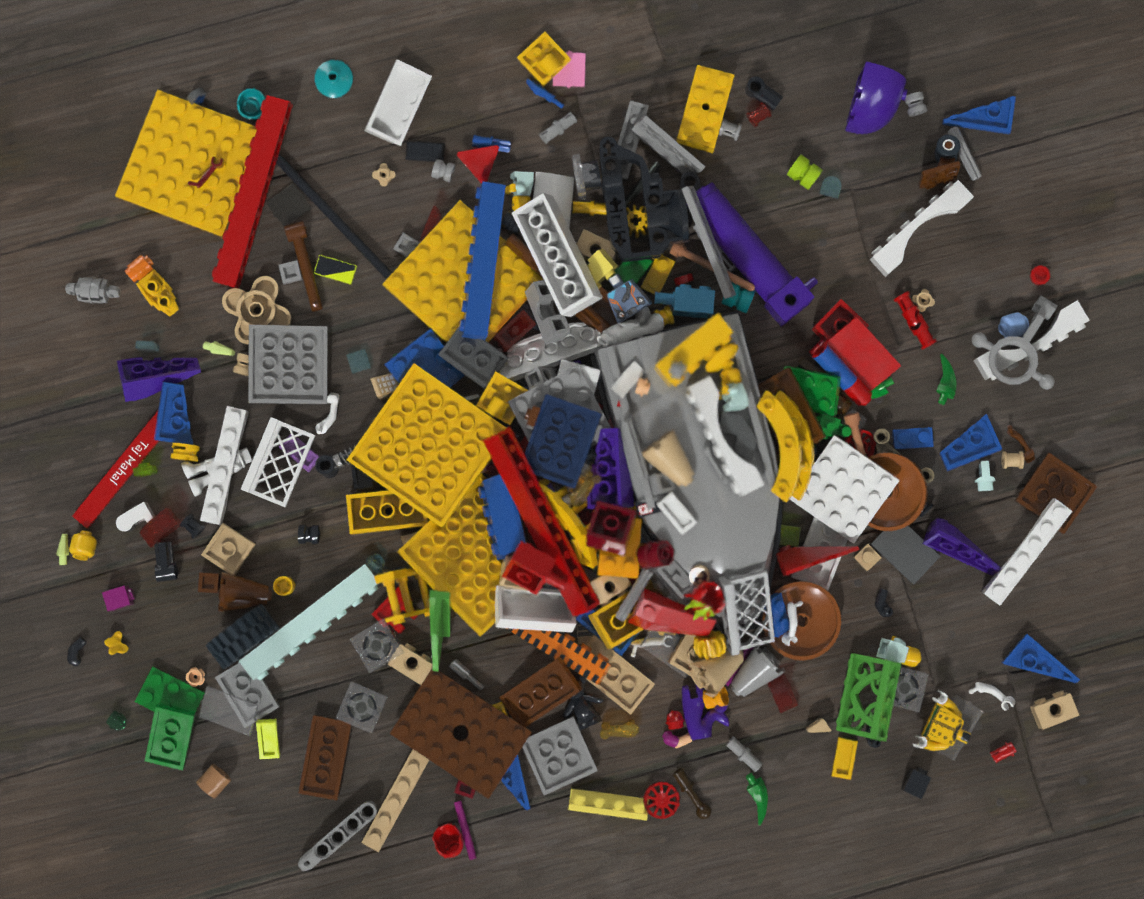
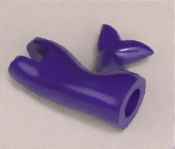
(693, 709)

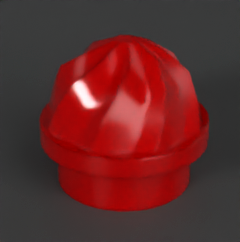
(675, 720)

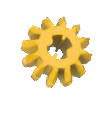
(641, 225)
(710, 646)

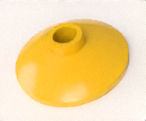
(722, 358)

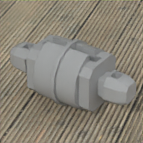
(93, 290)

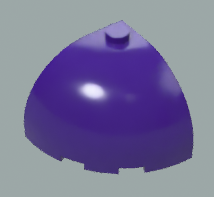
(875, 98)

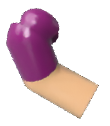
(674, 741)

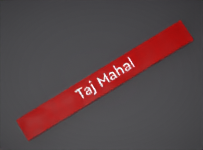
(117, 475)

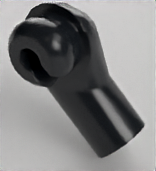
(73, 651)

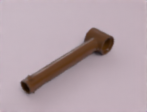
(296, 233)

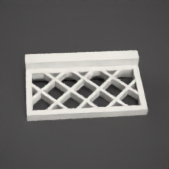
(261, 460)

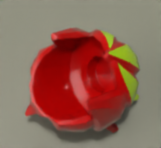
(706, 600)

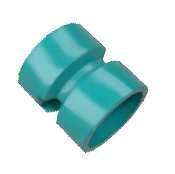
(741, 299)

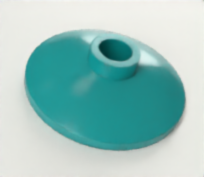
(337, 87)

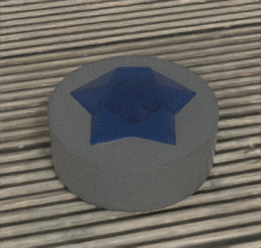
(197, 96)

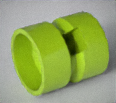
(804, 171)

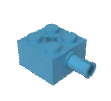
(689, 301)

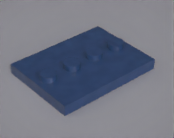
(561, 440)

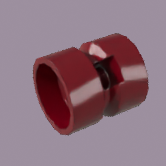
(655, 554)

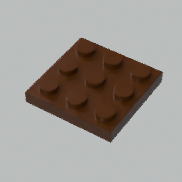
(1056, 481)

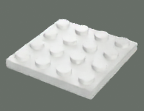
(846, 489)

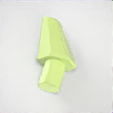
(217, 348)
(63, 549)

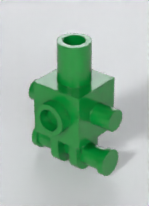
(832, 426)

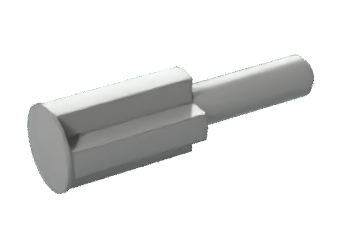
(464, 673)

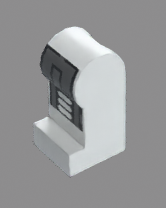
(129, 520)

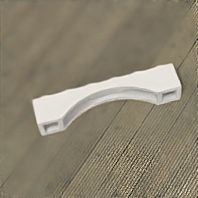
(950, 202)
(1065, 320)
(223, 465)
(742, 474)
(1036, 540)

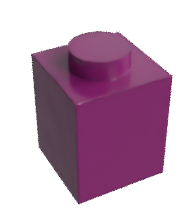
(118, 598)

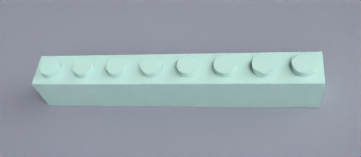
(309, 622)

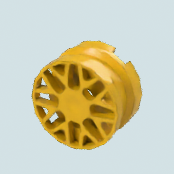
(185, 452)

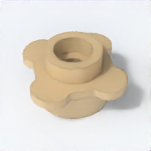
(387, 178)
(923, 295)

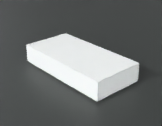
(676, 513)

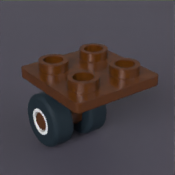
(947, 168)

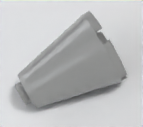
(756, 671)

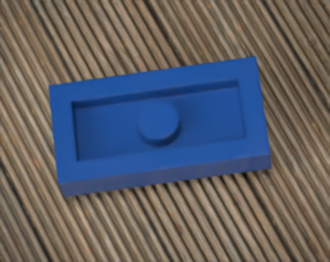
(912, 438)
(779, 615)

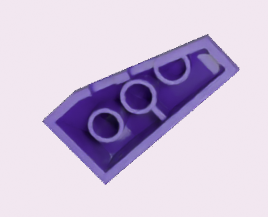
(145, 378)
(614, 472)
(955, 544)

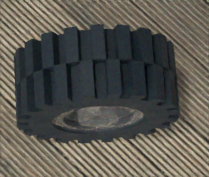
(242, 636)

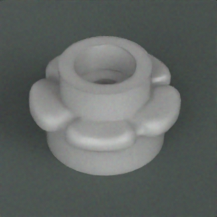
(677, 370)

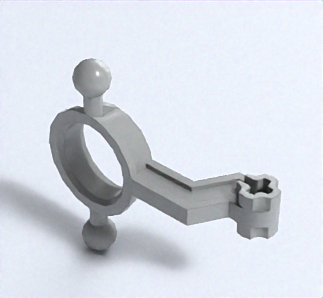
(1043, 310)

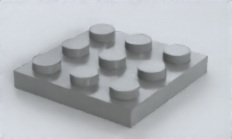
(559, 756)

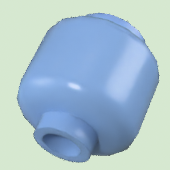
(1013, 325)

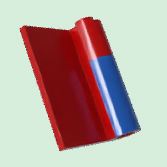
(857, 359)

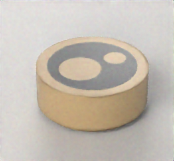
(699, 574)

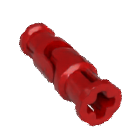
(911, 314)

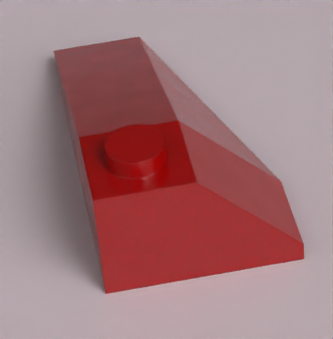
(800, 558)
(665, 615)

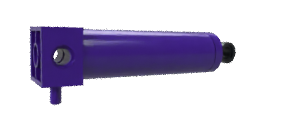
(751, 254)

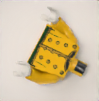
(943, 726)

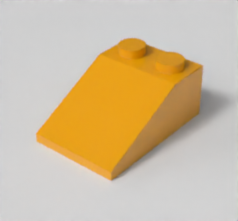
(618, 565)

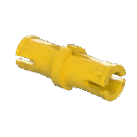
(589, 208)

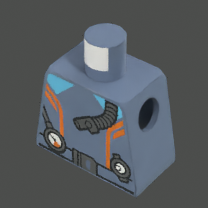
(626, 298)

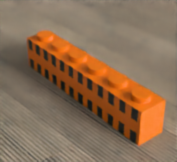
(573, 655)

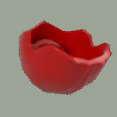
(448, 840)

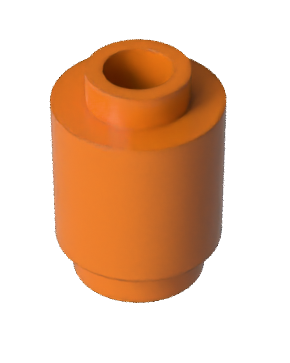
(139, 268)

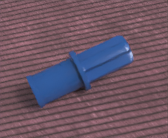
(479, 142)

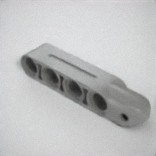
(313, 854)

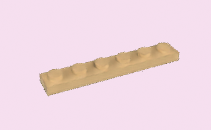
(395, 801)

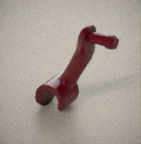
(207, 174)

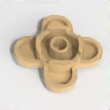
(262, 295)

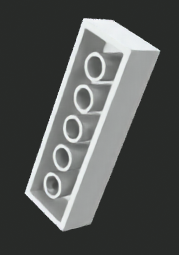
(557, 255)

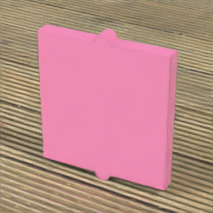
(573, 73)

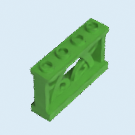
(883, 706)

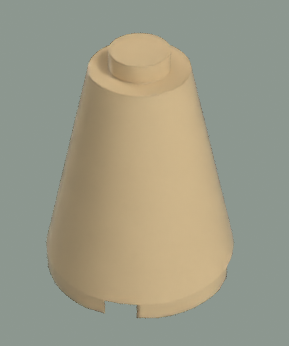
(670, 459)
(715, 672)

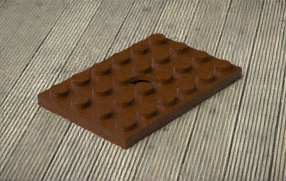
(491, 740)

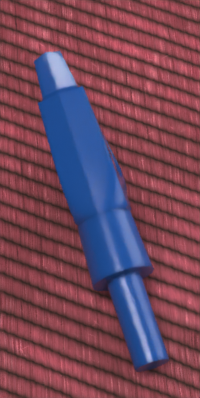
(540, 91)

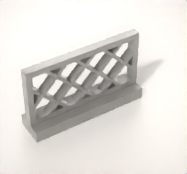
(666, 146)
(730, 616)

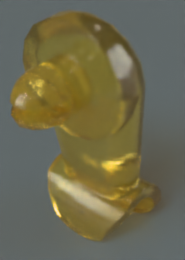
(579, 497)
(626, 730)

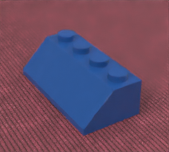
(502, 517)

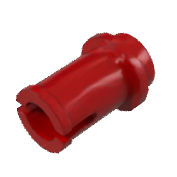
(1003, 752)

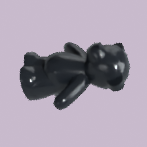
(582, 707)

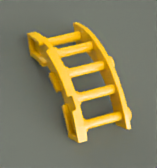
(794, 443)
(568, 520)
(388, 580)

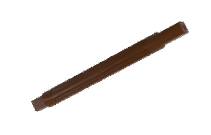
(525, 255)

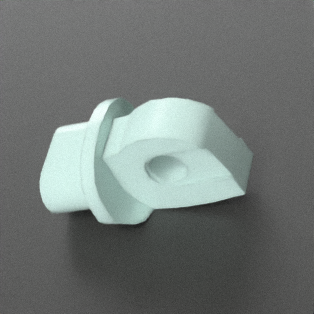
(985, 481)

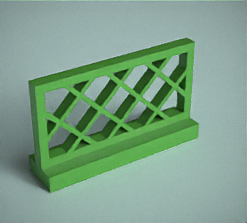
(439, 623)

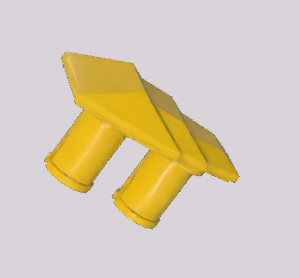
(158, 293)

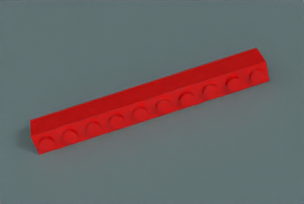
(252, 192)
(540, 519)

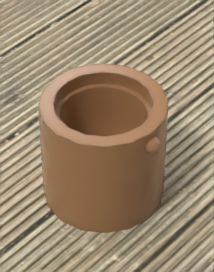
(213, 781)

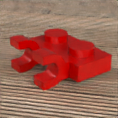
(385, 611)

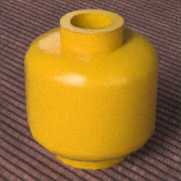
(83, 545)

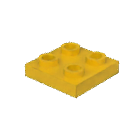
(544, 59)
(496, 397)

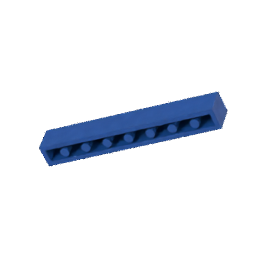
(483, 260)

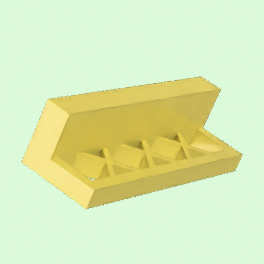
(607, 804)

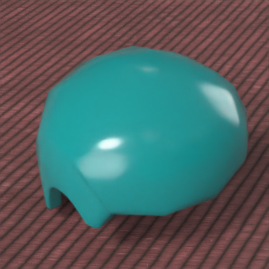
(250, 103)

